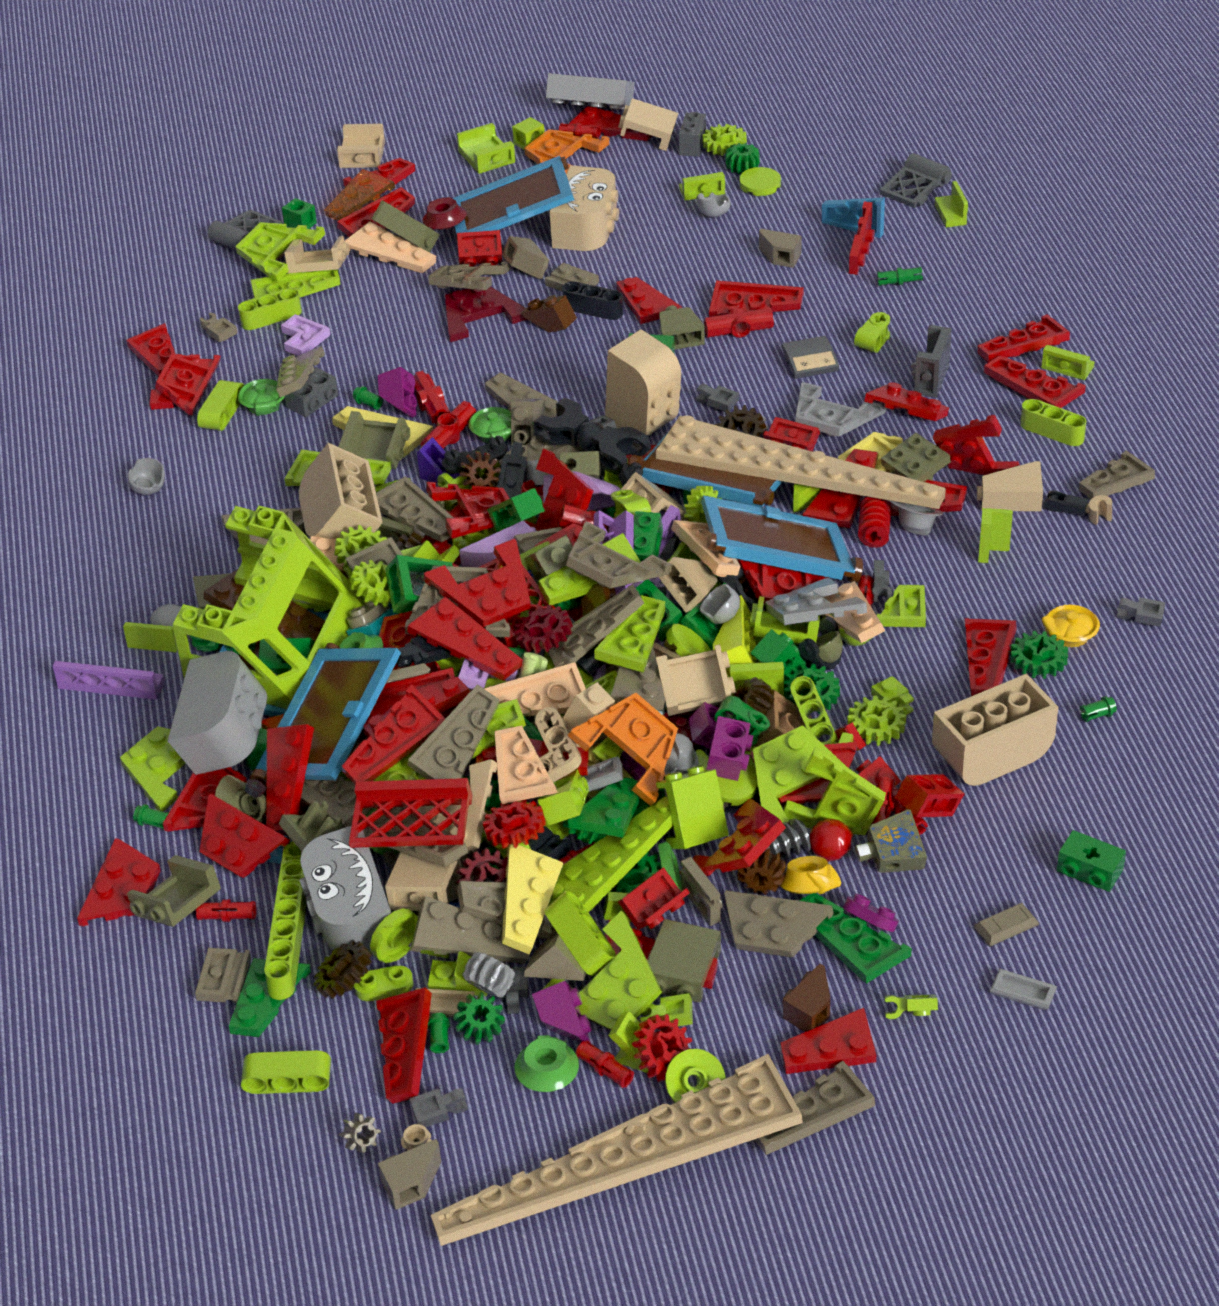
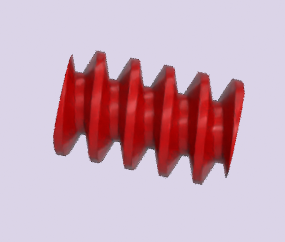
(874, 522)

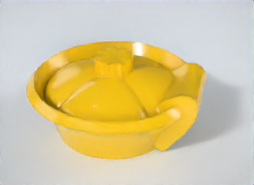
(1071, 624)
(810, 876)

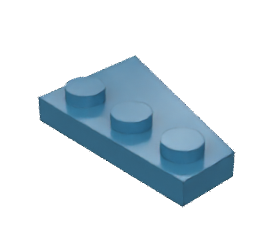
(846, 213)

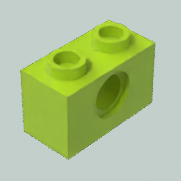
(568, 801)

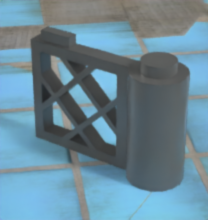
(922, 171)
(236, 229)

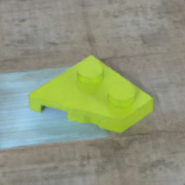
(905, 607)

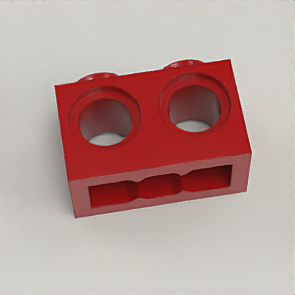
(929, 795)

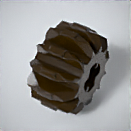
(756, 694)

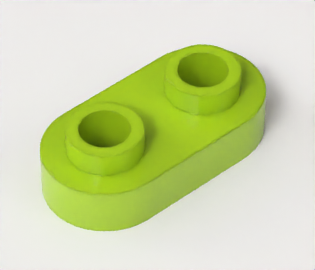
(384, 983)

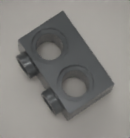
(691, 134)
(315, 393)

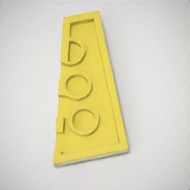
(417, 430)
(527, 895)

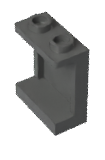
(933, 364)

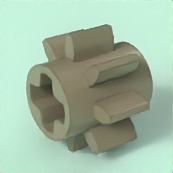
(355, 1126)

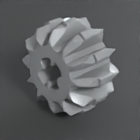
(488, 974)

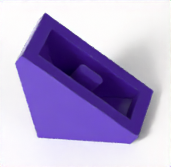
(430, 461)

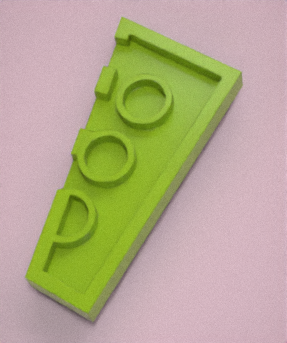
(304, 282)
(379, 469)
(634, 638)

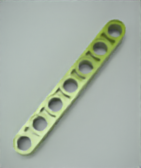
(286, 926)

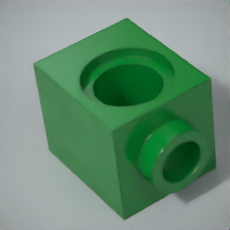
(299, 213)

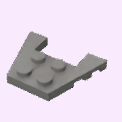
(832, 417)
(808, 603)

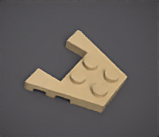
(481, 789)

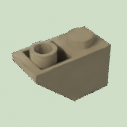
(780, 247)
(525, 256)
(523, 413)
(410, 1174)

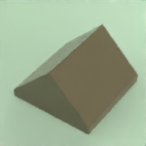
(554, 961)

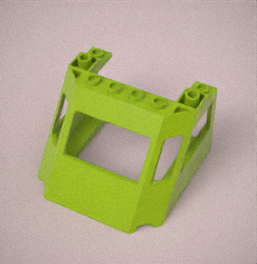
(271, 577)

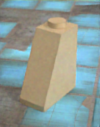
(1013, 488)
(688, 581)
(585, 706)

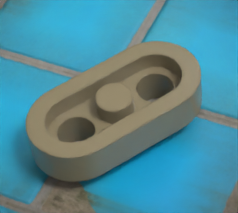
(365, 614)

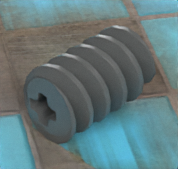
(792, 837)

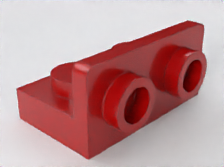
(479, 247)

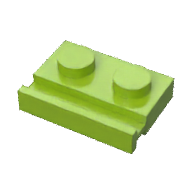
(771, 673)

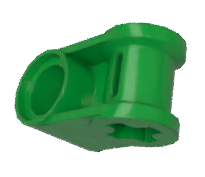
(744, 713)

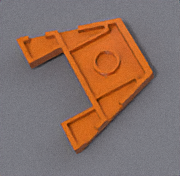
(562, 143)
(640, 733)

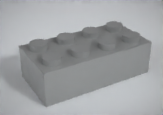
(589, 89)

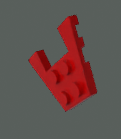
(968, 449)
(565, 489)
(473, 503)
(489, 595)
(754, 834)

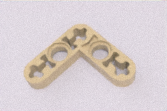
(555, 760)

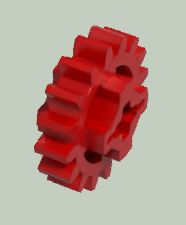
(514, 823)
(660, 1047)

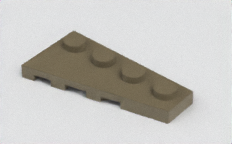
(449, 930)

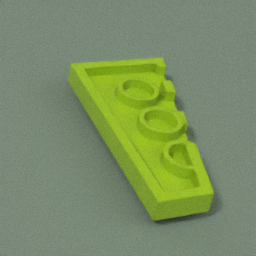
(567, 584)

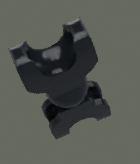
(575, 428)

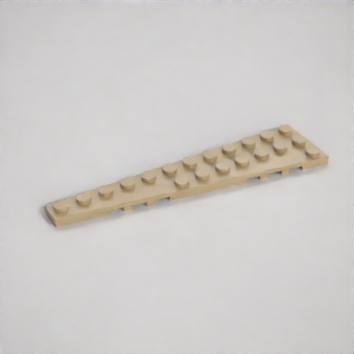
(741, 453)
(698, 1125)

